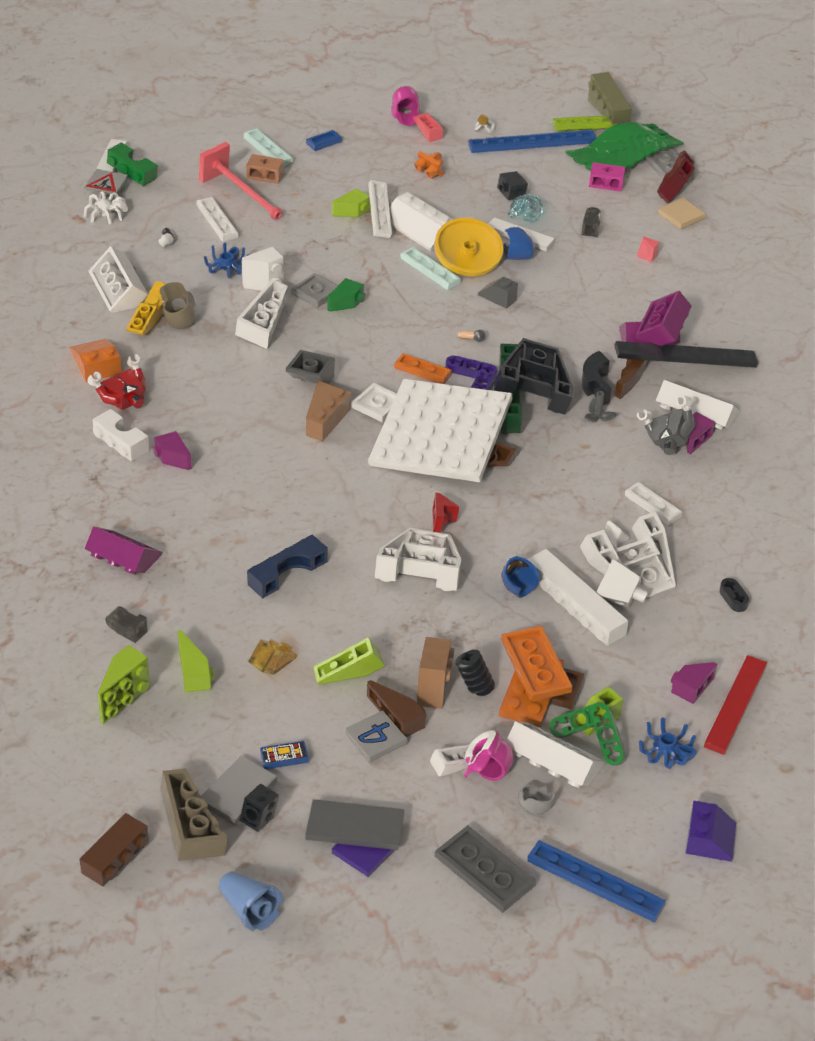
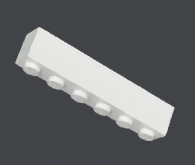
(579, 598)

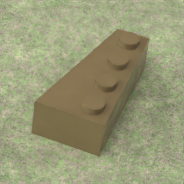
(191, 823)

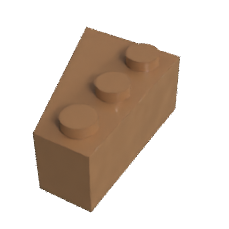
(326, 410)
(434, 672)

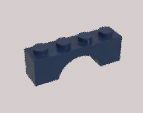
(306, 554)

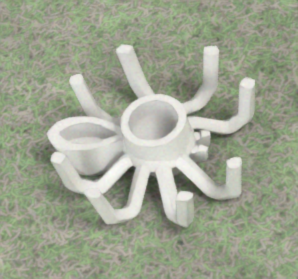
(105, 207)

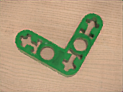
(593, 720)

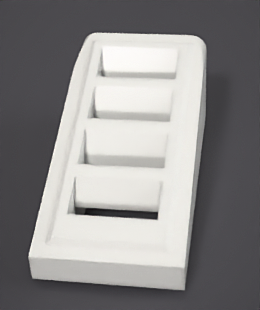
(441, 760)

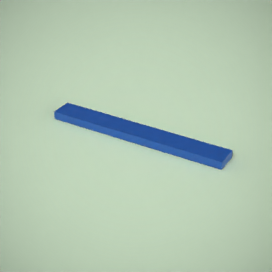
(531, 141)

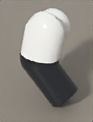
(167, 237)

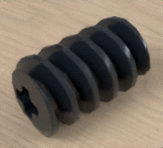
(475, 673)

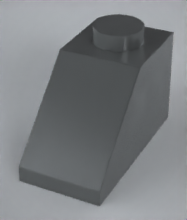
(500, 292)

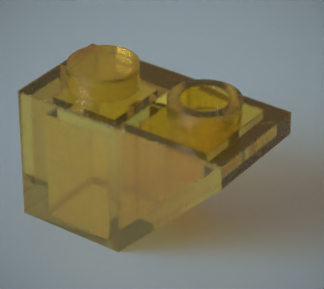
(272, 656)

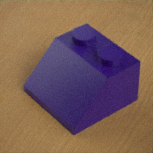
(710, 832)

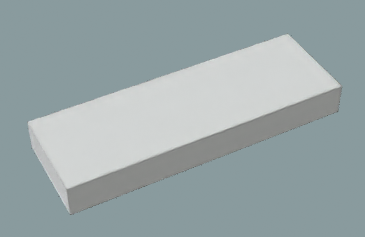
(652, 502)

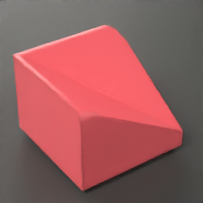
(648, 249)

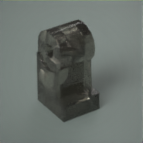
(591, 222)
(127, 624)

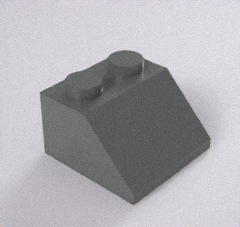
(311, 367)

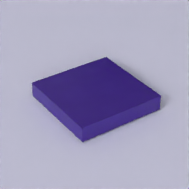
(362, 858)

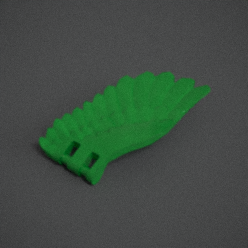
(624, 145)

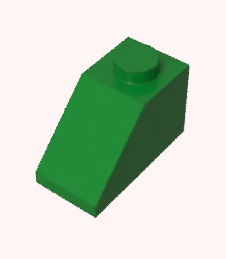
(345, 296)

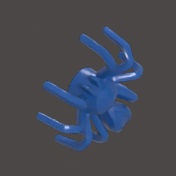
(226, 260)
(668, 744)

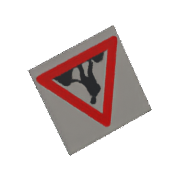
(106, 181)

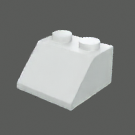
(261, 268)

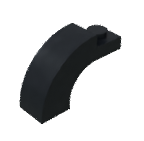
(594, 369)

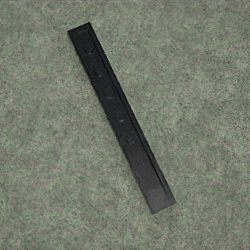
(686, 354)

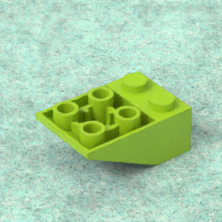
(123, 682)

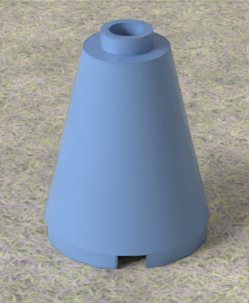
(251, 900)

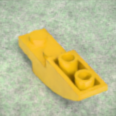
(148, 312)

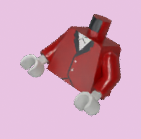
(122, 389)

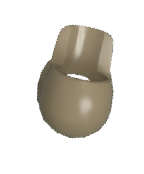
(181, 316)

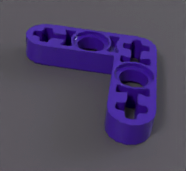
(486, 375)

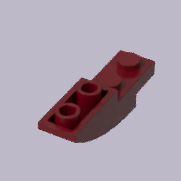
(677, 177)

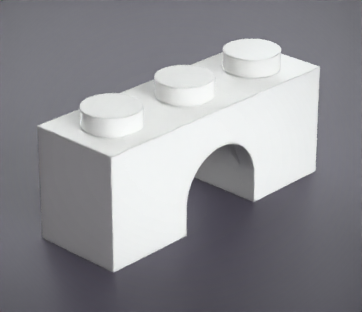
(129, 443)

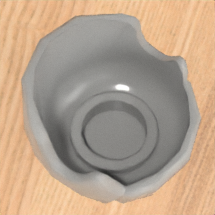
(535, 799)

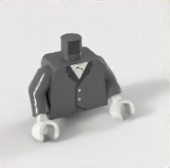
(671, 428)

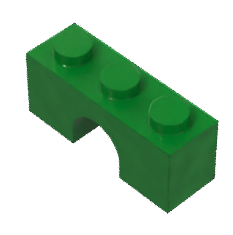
(140, 171)

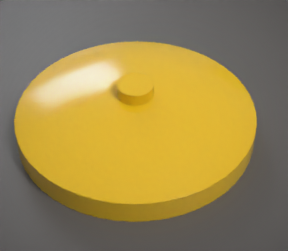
(468, 247)

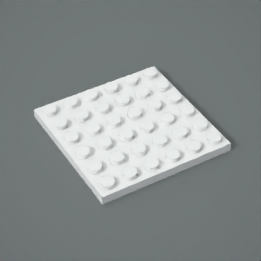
(440, 430)

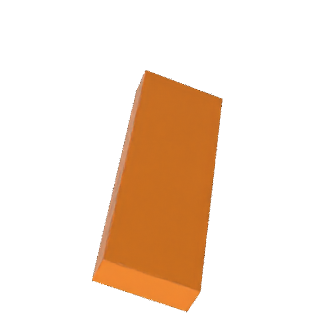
(423, 368)

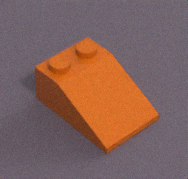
(98, 357)

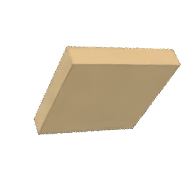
(681, 213)

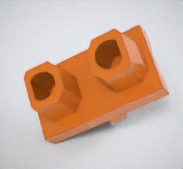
(432, 162)

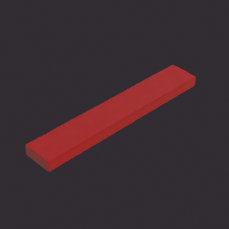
(735, 705)

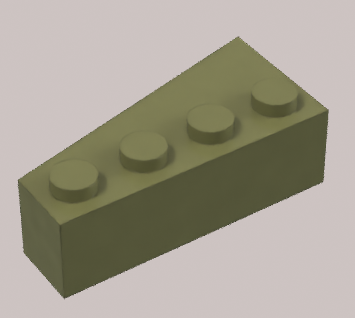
(608, 98)

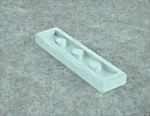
(267, 146)
(430, 268)

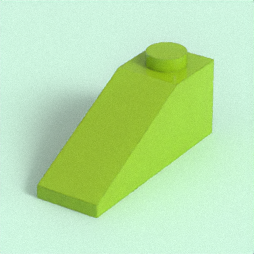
(350, 663)
(194, 665)

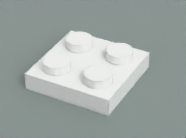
(375, 402)

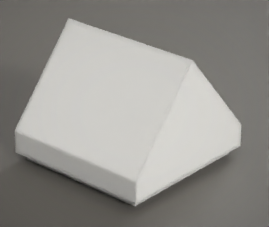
(615, 534)

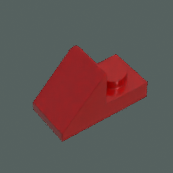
(443, 512)

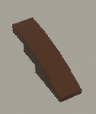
(630, 376)

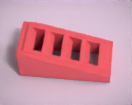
(431, 128)

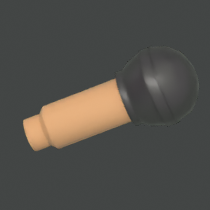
(478, 335)

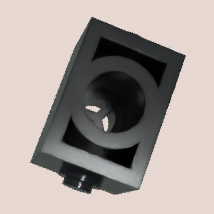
(512, 185)
(259, 807)

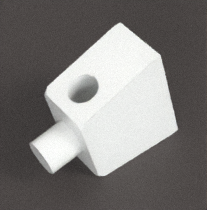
(621, 586)

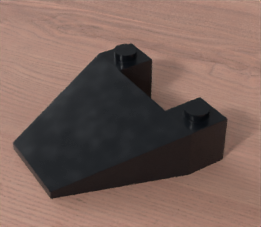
(537, 371)

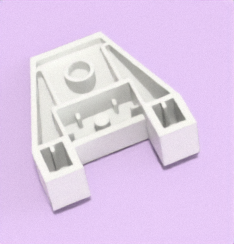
(422, 555)
(646, 557)

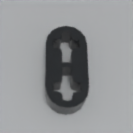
(731, 596)

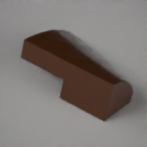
(502, 455)

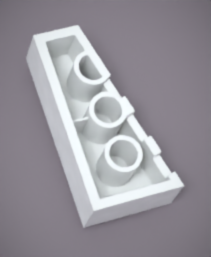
(262, 315)

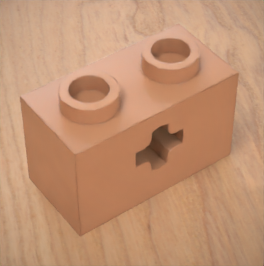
(265, 168)

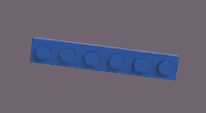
(596, 881)

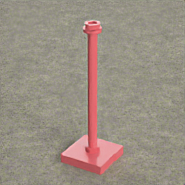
(216, 162)

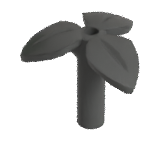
(596, 407)

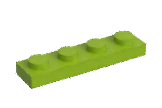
(580, 123)

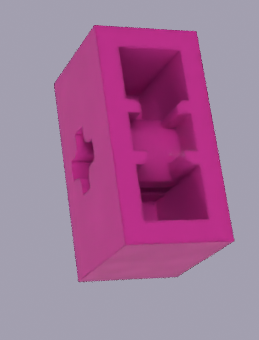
(607, 177)

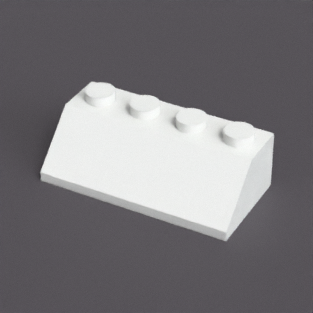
(416, 219)
(117, 281)
(712, 408)
(554, 753)

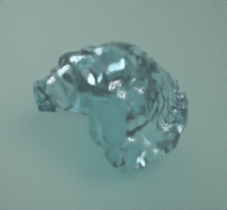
(526, 206)

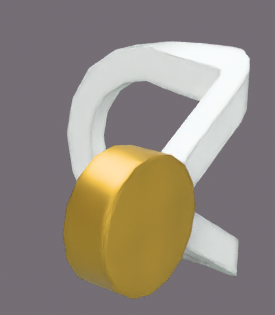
(483, 120)

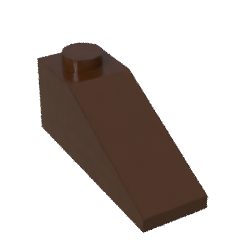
(401, 709)

